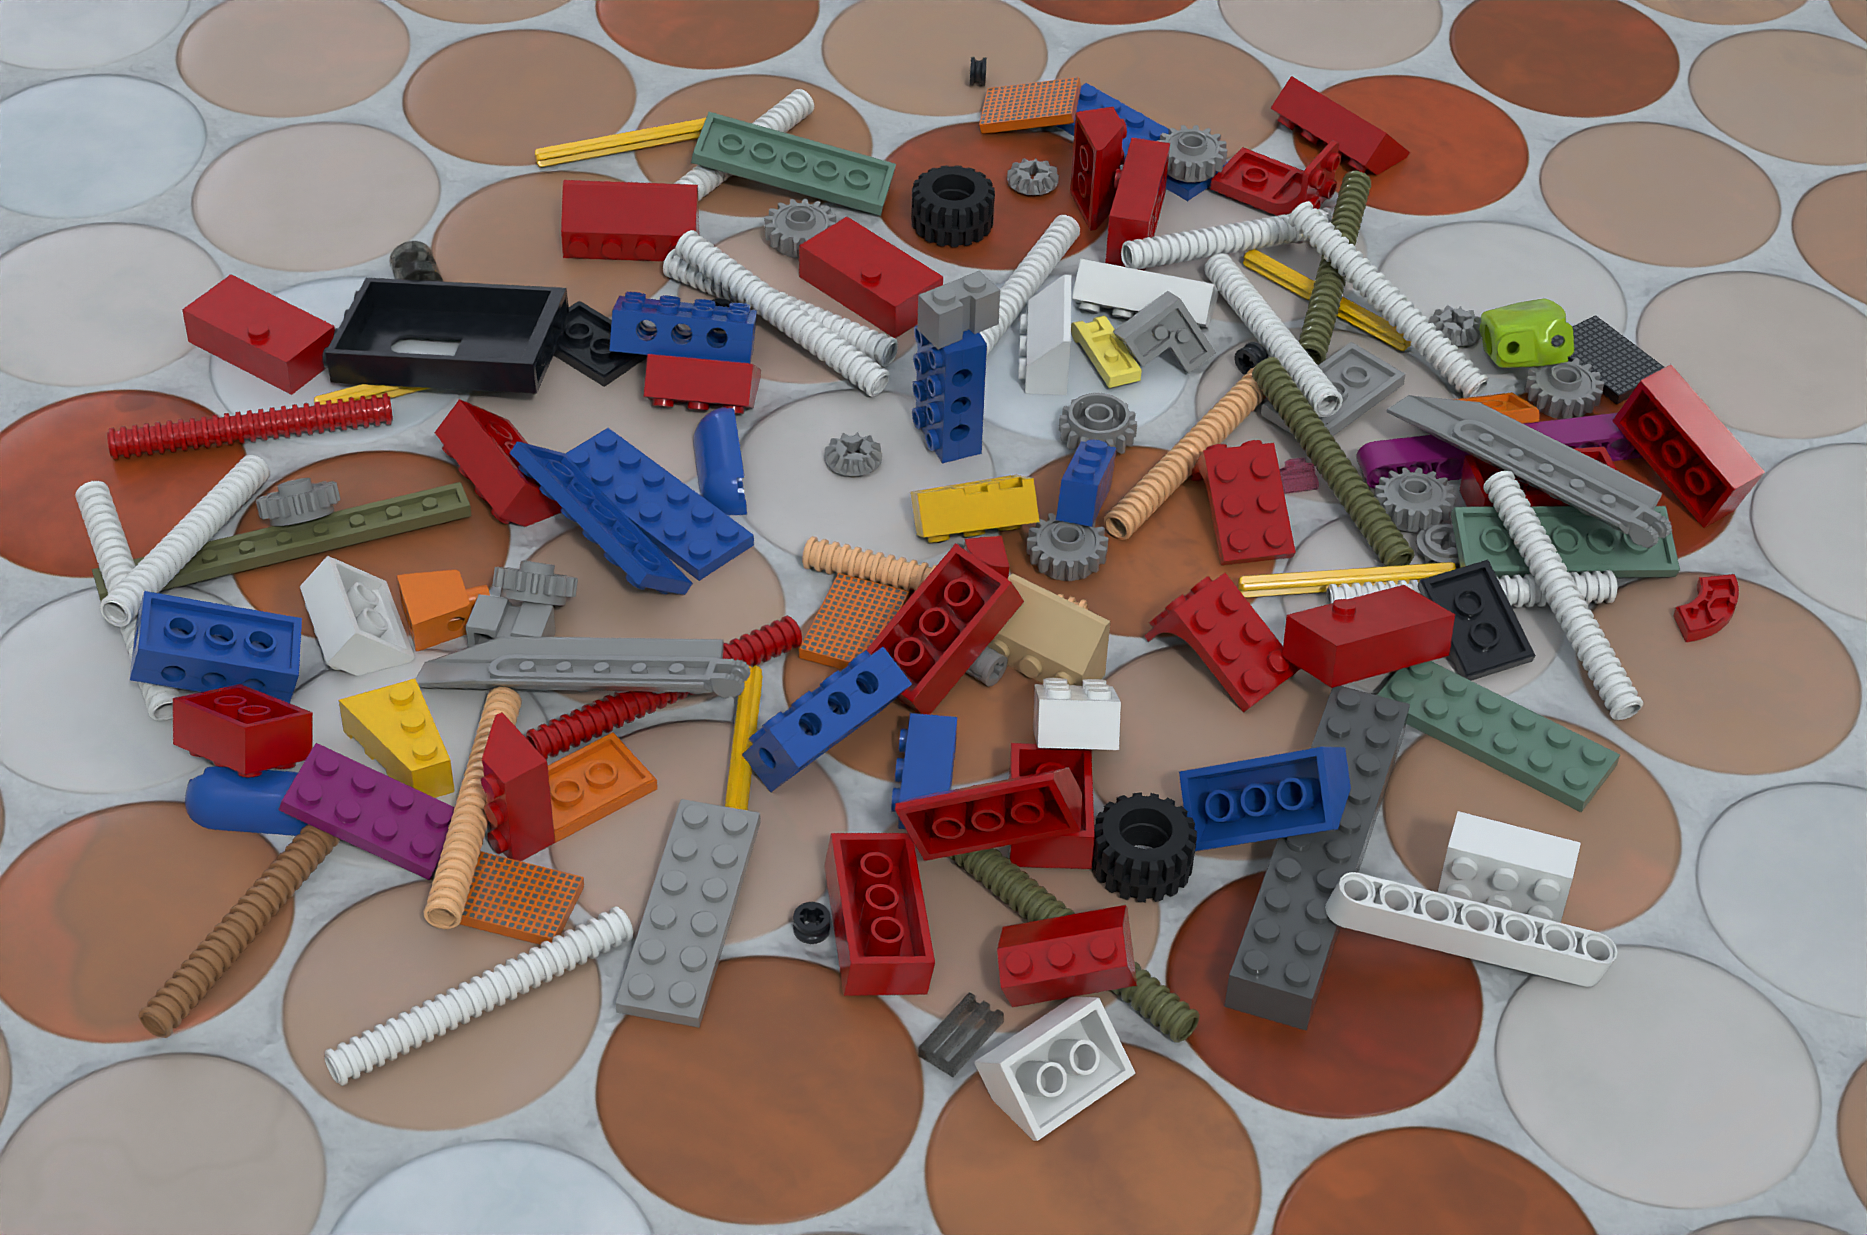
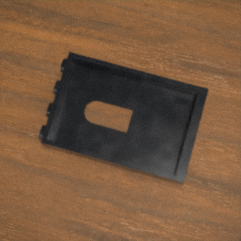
(503, 333)

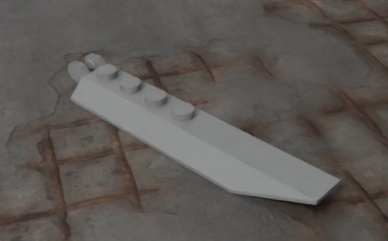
(1541, 463)
(590, 665)

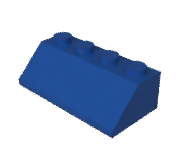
(1267, 797)

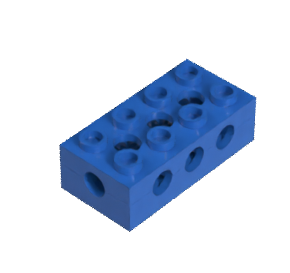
(633, 336)
(950, 395)
(214, 646)
(824, 717)

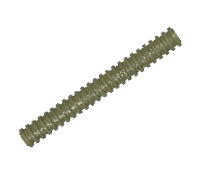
(1329, 284)
(1332, 463)
(1036, 904)

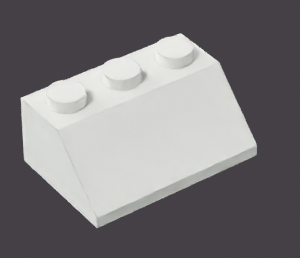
(1047, 340)
(355, 619)
(1056, 1066)

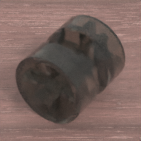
(414, 262)

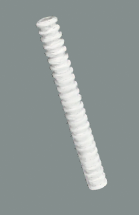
(780, 118)
(1212, 241)
(1031, 274)
(1387, 300)
(782, 313)
(1273, 334)
(870, 342)
(185, 540)
(115, 563)
(1517, 590)
(1563, 596)
(478, 995)

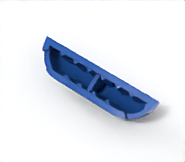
(720, 461)
(241, 804)

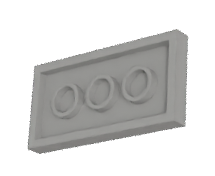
(1359, 379)

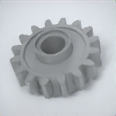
(1194, 153)
(796, 224)
(1564, 389)
(1098, 418)
(1415, 499)
(298, 502)
(1066, 549)
(534, 583)

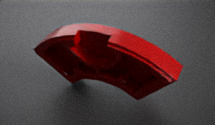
(1709, 610)

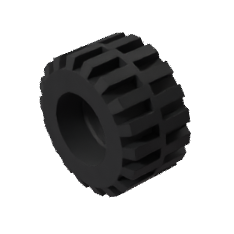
(952, 206)
(1137, 870)

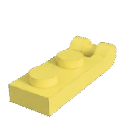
(1106, 351)

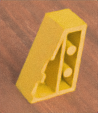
(974, 507)
(400, 735)

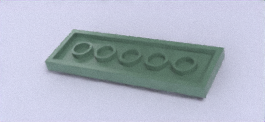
(793, 163)
(1578, 538)
(1502, 733)

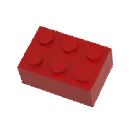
(242, 729)
(1066, 850)

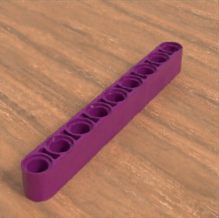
(1432, 454)

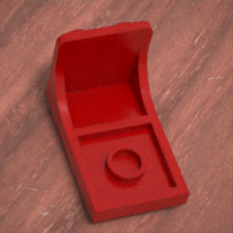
(1276, 185)
(1246, 502)
(1228, 639)

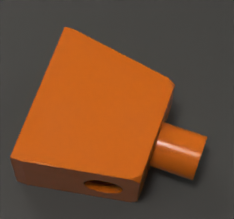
(436, 605)

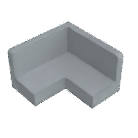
(1163, 326)

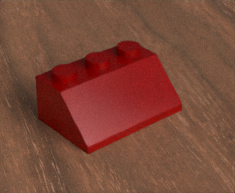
(1095, 162)
(701, 382)
(516, 793)
(1066, 956)

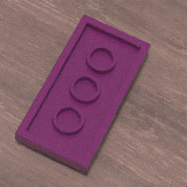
(369, 810)

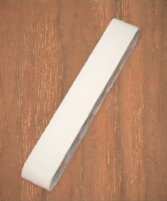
(1470, 929)

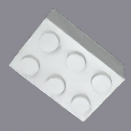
(1076, 715)
(1509, 867)

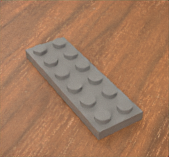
(688, 913)

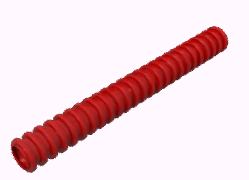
(249, 426)
(626, 706)

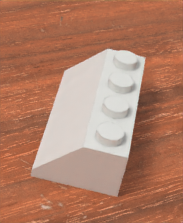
(1131, 290)

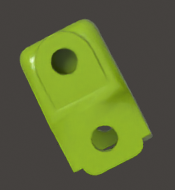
(1523, 334)

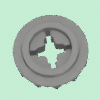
(1044, 181)
(1447, 322)
(854, 463)
(1431, 540)

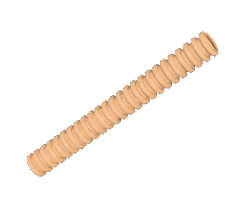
(1181, 459)
(870, 566)
(467, 823)

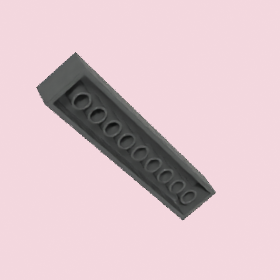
(1288, 930)

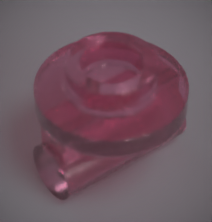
(1298, 476)

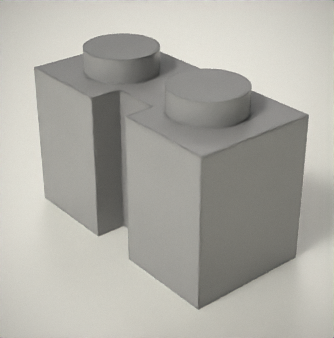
(957, 307)
(497, 617)

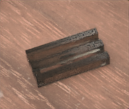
(949, 1024)

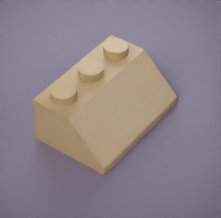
(1053, 637)

